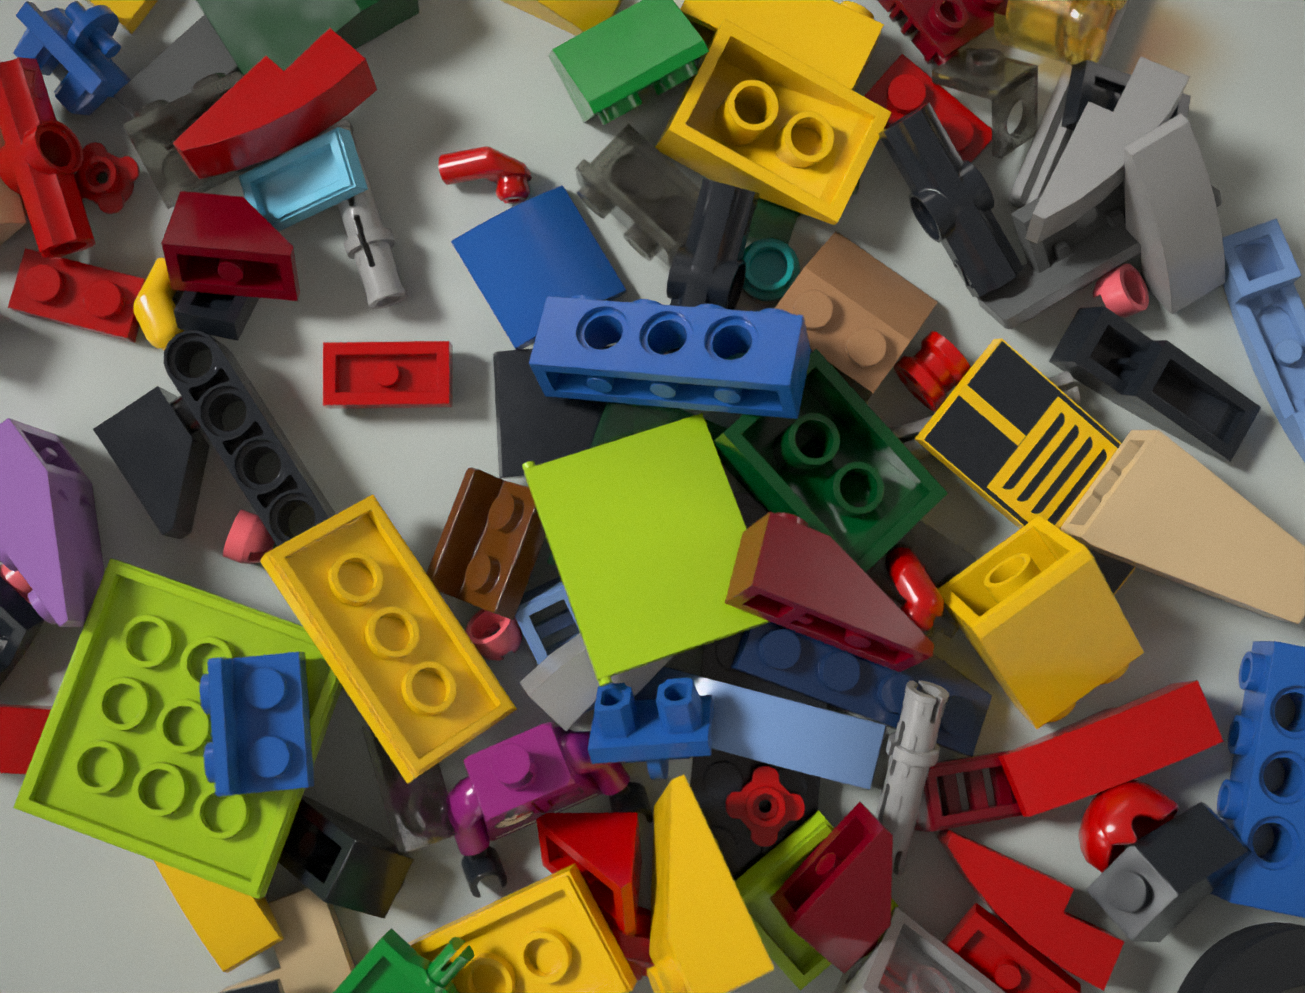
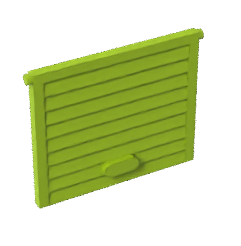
(644, 544)

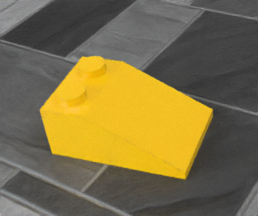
(773, 126)
(697, 919)

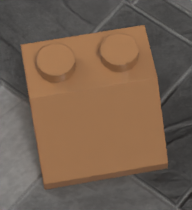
(856, 312)

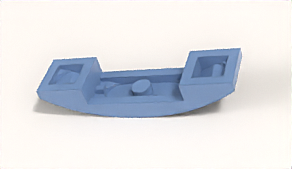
(1270, 319)
(785, 731)

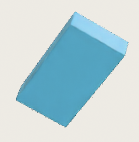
(305, 179)

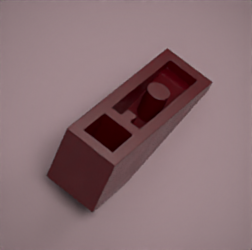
(819, 591)

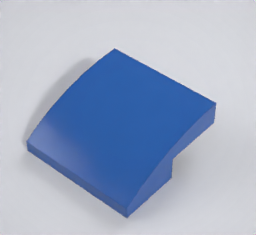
(535, 254)

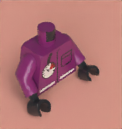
(523, 780)

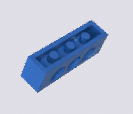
(696, 377)
(1244, 802)

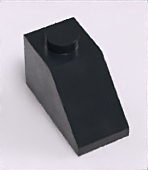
(160, 456)
(343, 860)
(1168, 873)

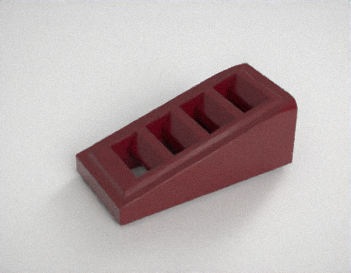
(930, 814)

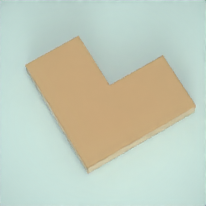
(313, 948)

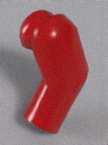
(487, 164)
(916, 586)

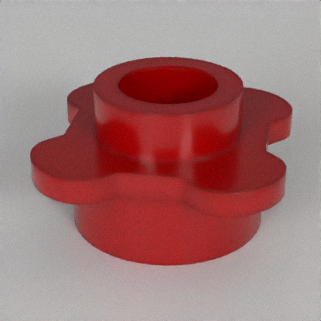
(121, 177)
(764, 825)

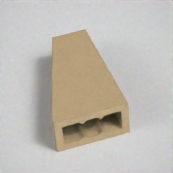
(1189, 526)

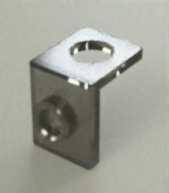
(1003, 82)

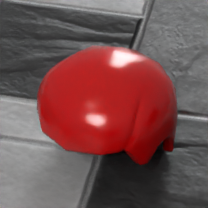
(1120, 819)

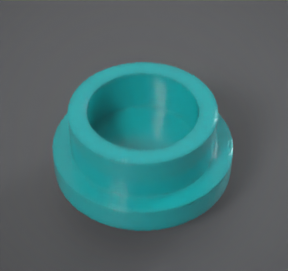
(769, 269)

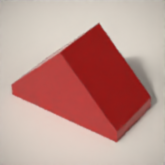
(606, 854)

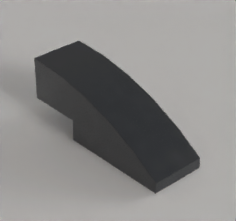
(1155, 382)

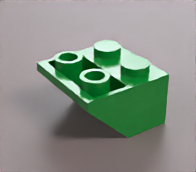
(625, 55)

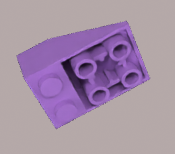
(48, 523)

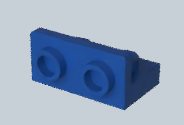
(257, 724)

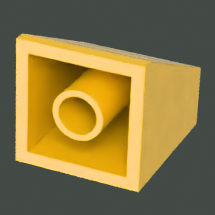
(1042, 620)

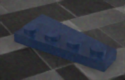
(859, 684)

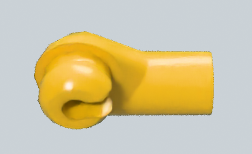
(156, 308)

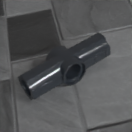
(951, 201)
(711, 262)

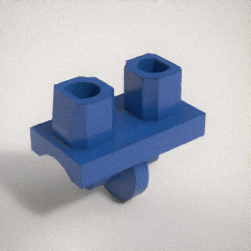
(79, 42)
(653, 729)

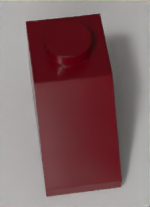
(227, 249)
(842, 890)

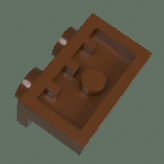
(488, 544)

